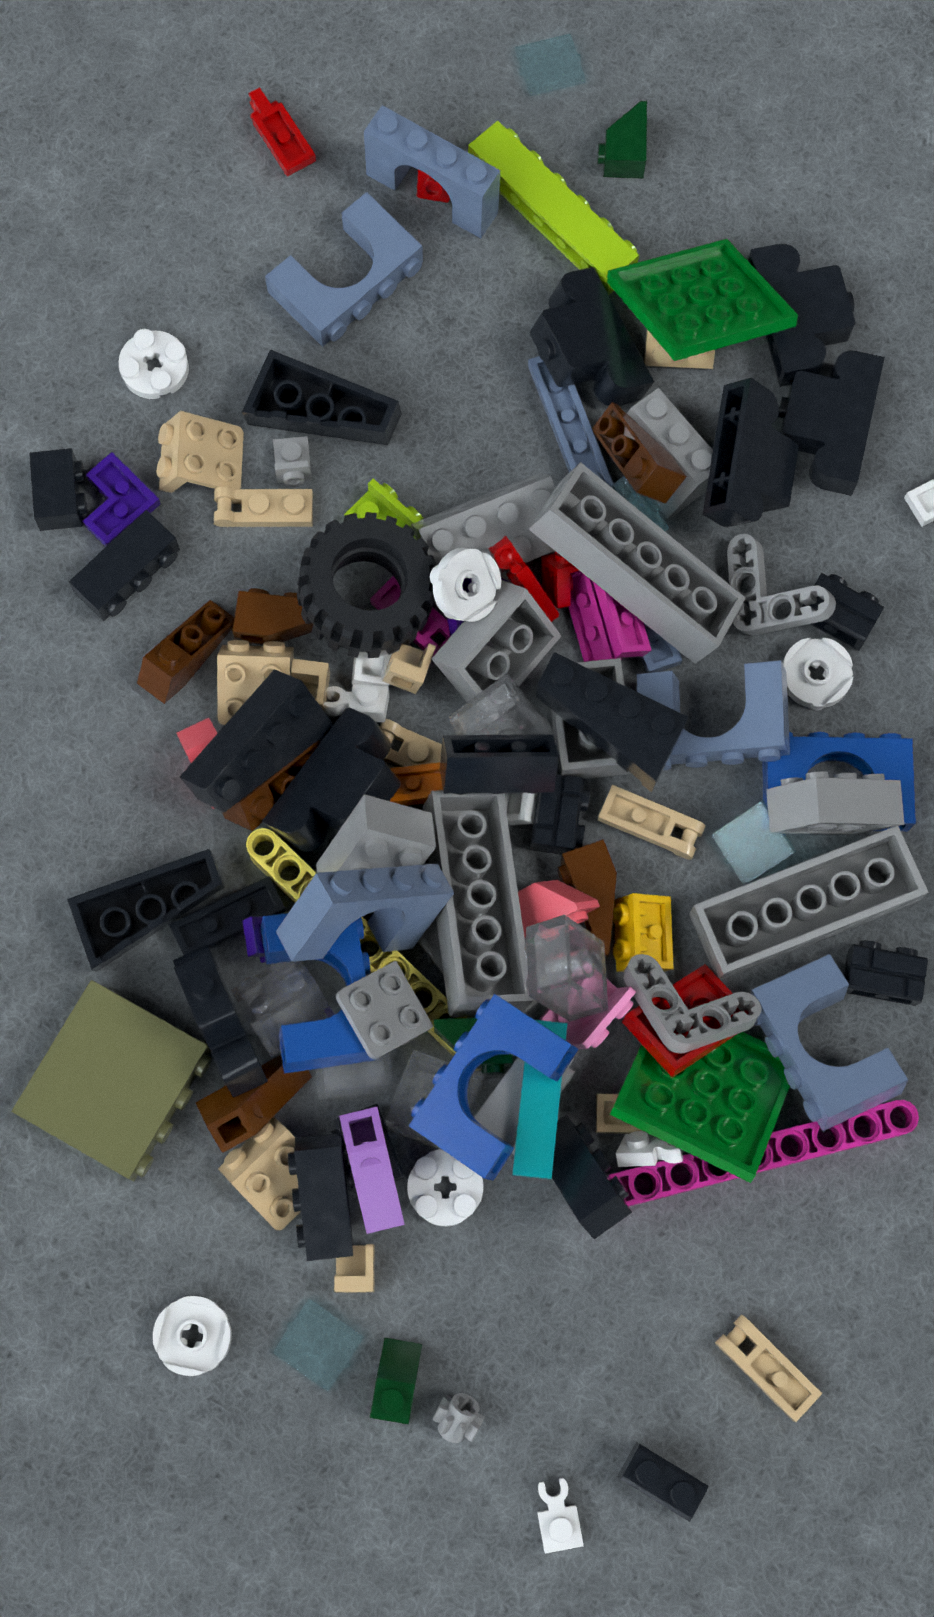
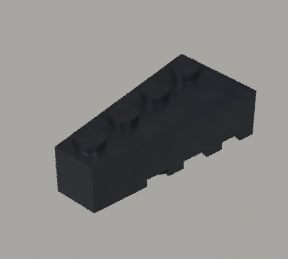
(314, 402)
(613, 717)
(257, 741)
(136, 907)

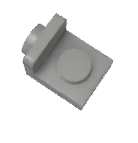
(292, 460)

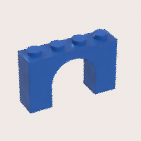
(880, 755)
(328, 1040)
(445, 1113)

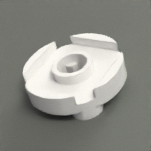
(145, 347)
(449, 578)
(837, 673)
(430, 1203)
(173, 1348)

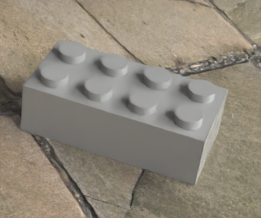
(489, 519)

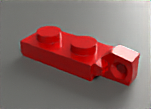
(280, 133)
(520, 575)

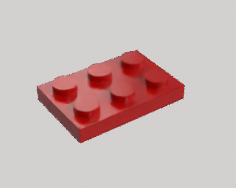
(695, 990)

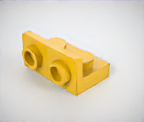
(644, 928)

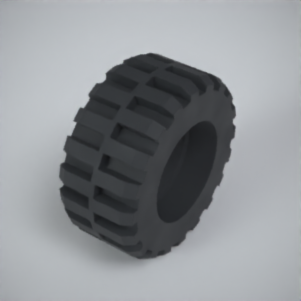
(374, 542)

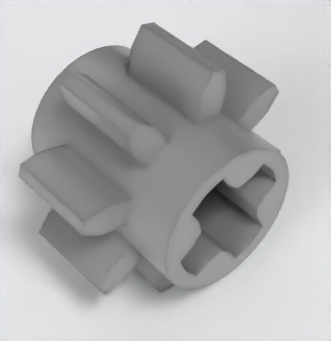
(458, 1418)

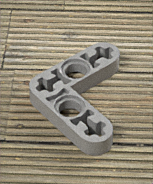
(765, 605)
(679, 1016)

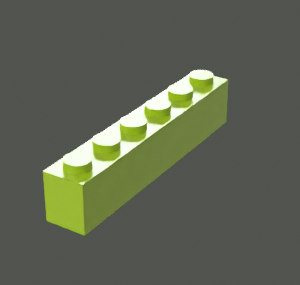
(551, 205)

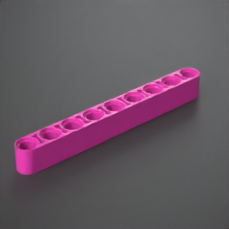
(773, 1158)

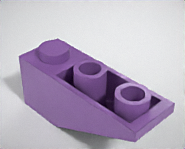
(371, 1170)

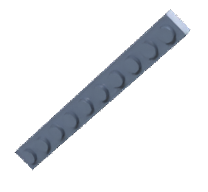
(580, 445)

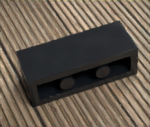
(125, 566)
(498, 763)
(584, 1179)
(321, 1197)

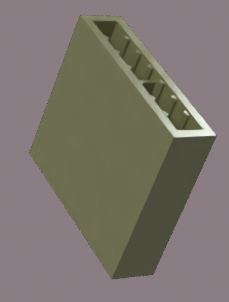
(113, 1081)

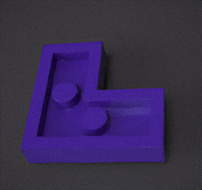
(125, 497)

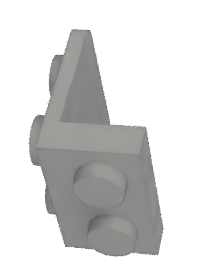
(383, 1010)

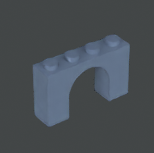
(398, 144)
(329, 310)
(758, 734)
(403, 902)
(828, 1091)

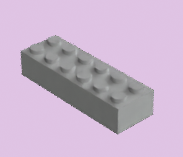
(637, 563)
(808, 903)
(482, 920)

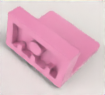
(592, 1029)

